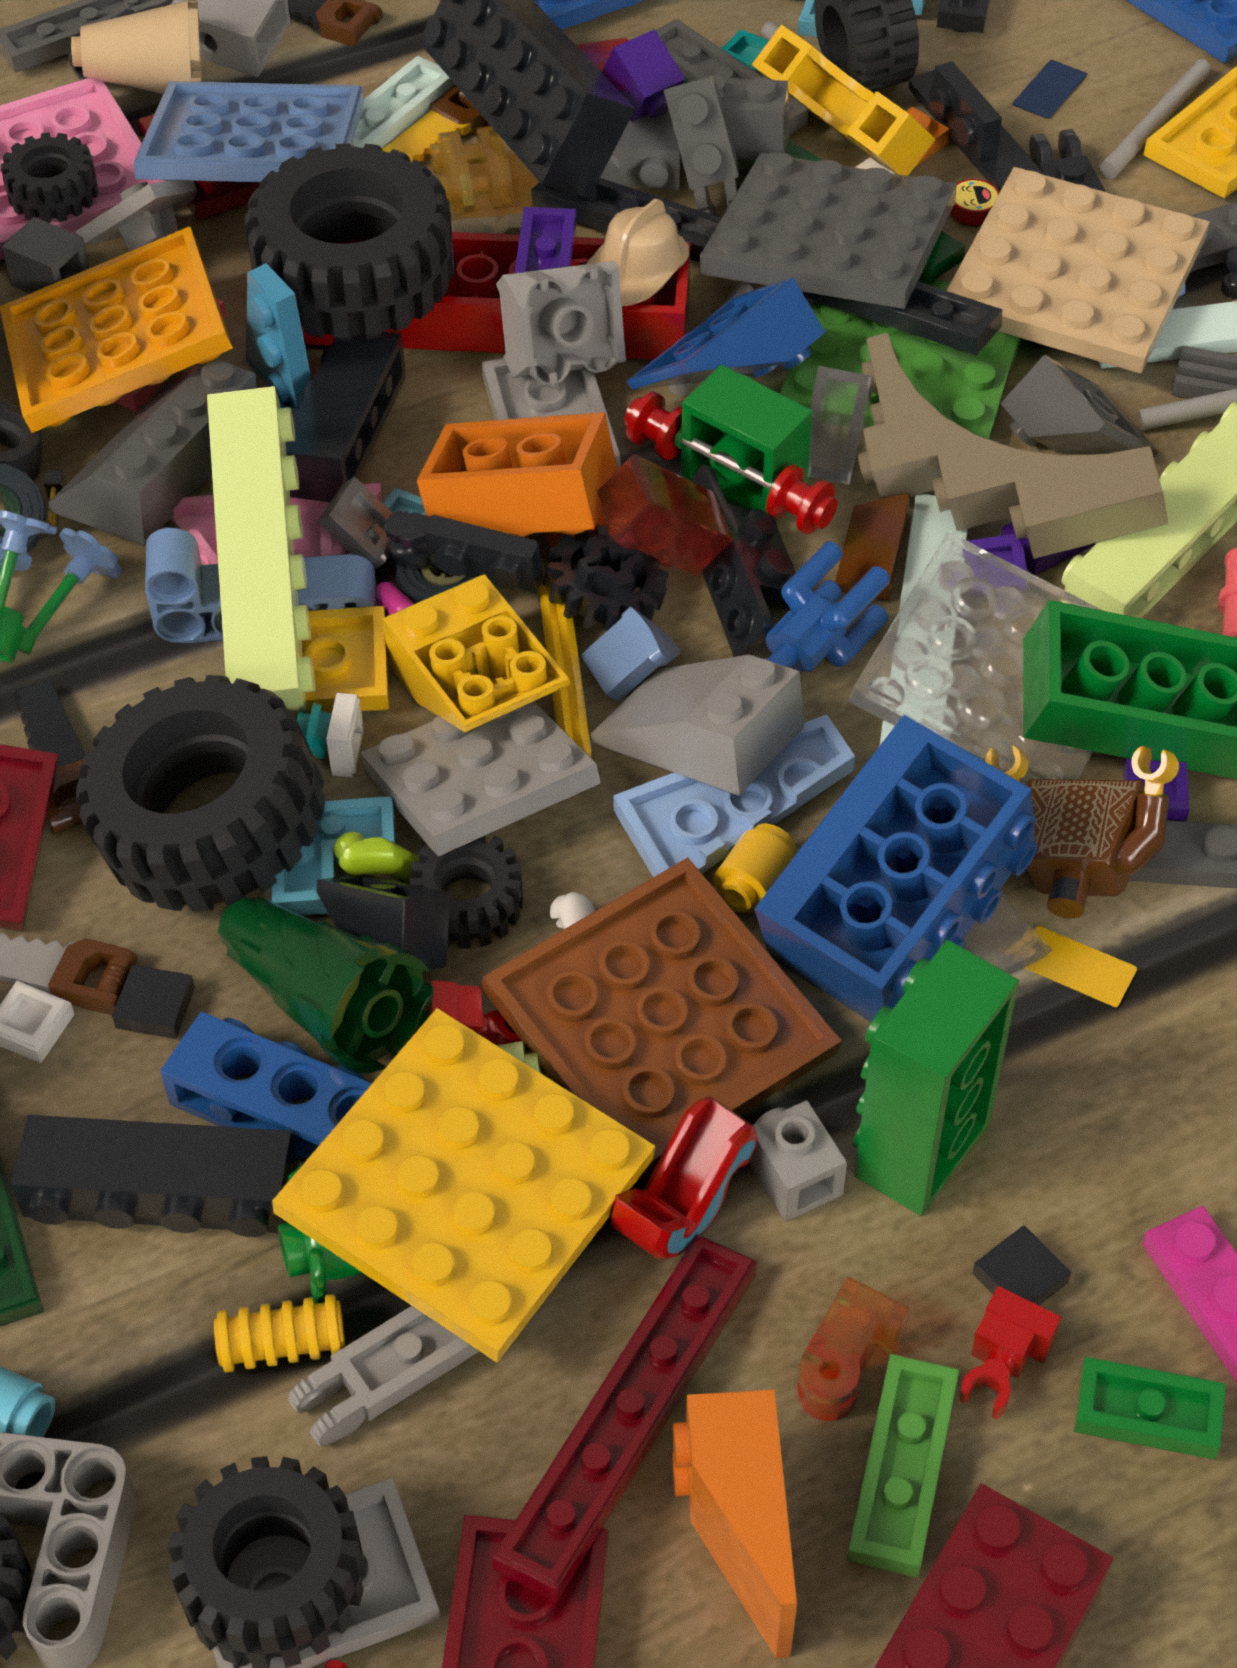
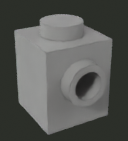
(797, 1160)

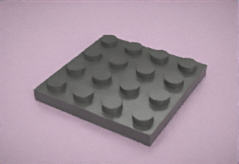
(830, 229)

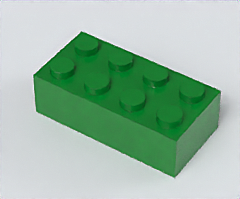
(1129, 684)
(932, 1074)

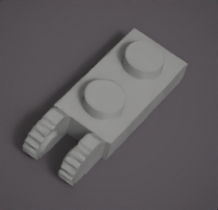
(379, 1372)

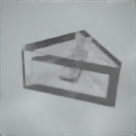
(838, 418)

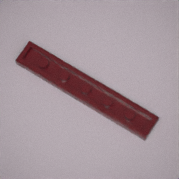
(624, 1419)

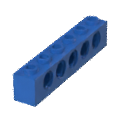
(216, 1051)

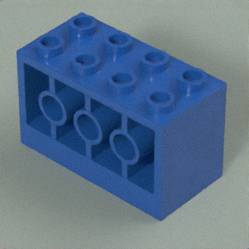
(898, 868)

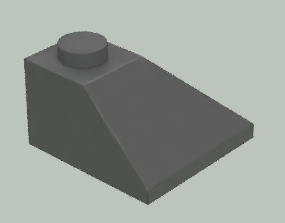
(1069, 413)

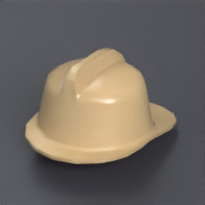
(645, 249)

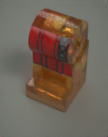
(843, 1346)

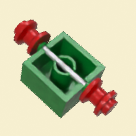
(748, 437)

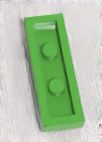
(903, 1466)

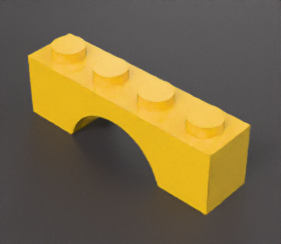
(843, 103)

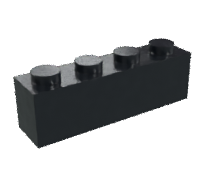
(344, 412)
(152, 1174)

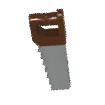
(65, 969)

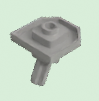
(142, 215)

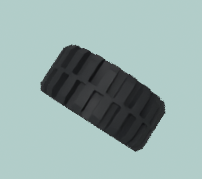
(346, 197)
(226, 844)

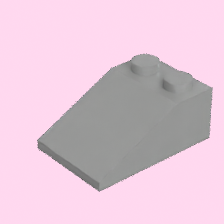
(709, 720)

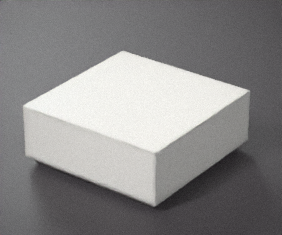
(345, 735)
(32, 1021)

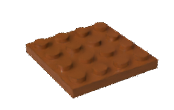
(661, 1008)

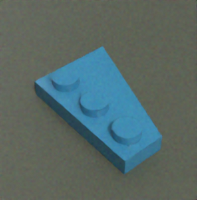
(275, 336)

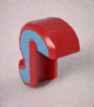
(687, 1181)

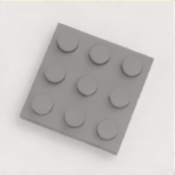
(478, 780)

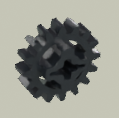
(603, 579)

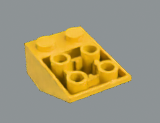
(469, 655)

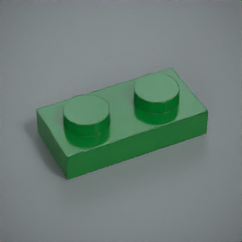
(1150, 1408)

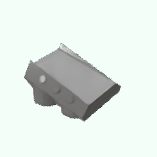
(562, 321)

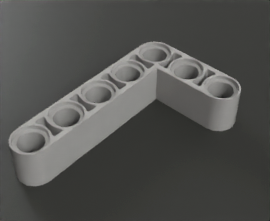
(70, 1526)

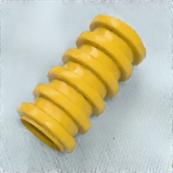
(278, 1333)

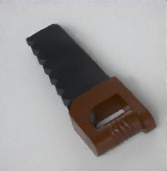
(328, 17)
(52, 732)

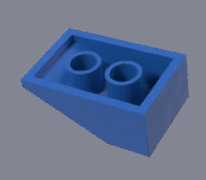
(744, 334)

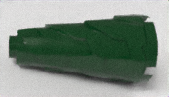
(338, 987)

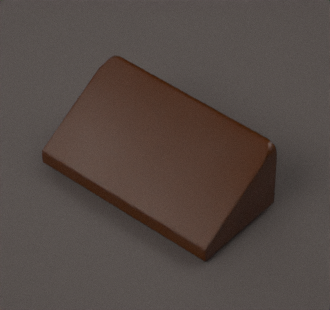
(873, 540)

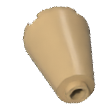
(142, 48)

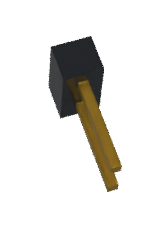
(53, 482)

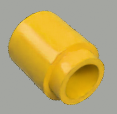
(753, 866)

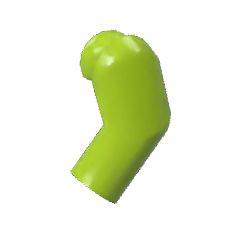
(373, 856)

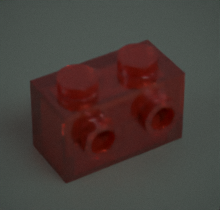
(664, 515)

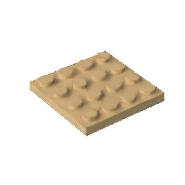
(1080, 267)

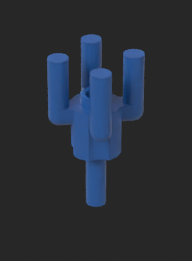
(819, 624)

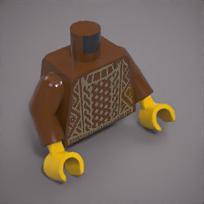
(1094, 830)

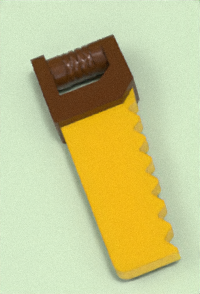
(443, 116)

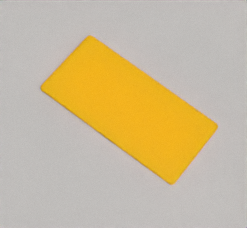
(1084, 968)

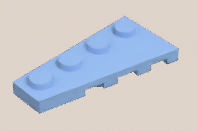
(698, 821)

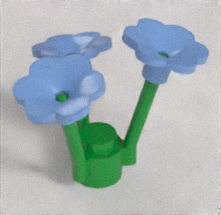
(87, 558)

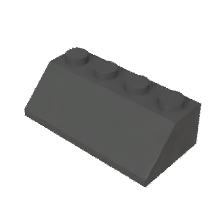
(152, 459)

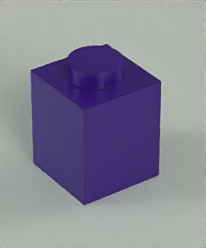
(642, 72)

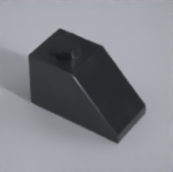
(390, 912)

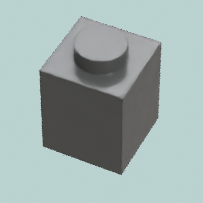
(43, 255)

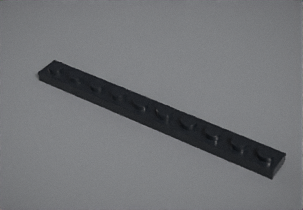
(928, 313)

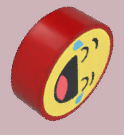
(973, 201)

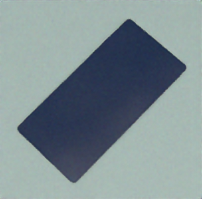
(1049, 89)

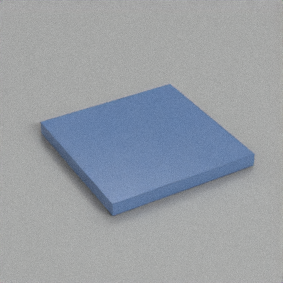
(243, 128)

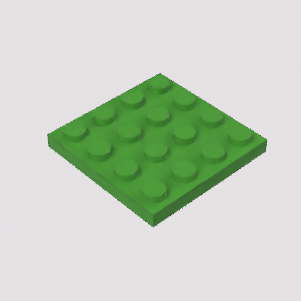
(953, 381)

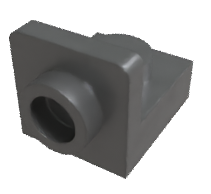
(358, 521)

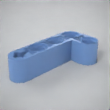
(186, 594)

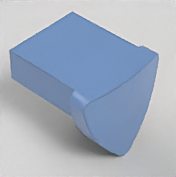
(629, 654)

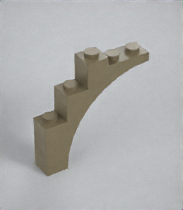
(1050, 497)

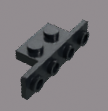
(972, 122)
(746, 571)

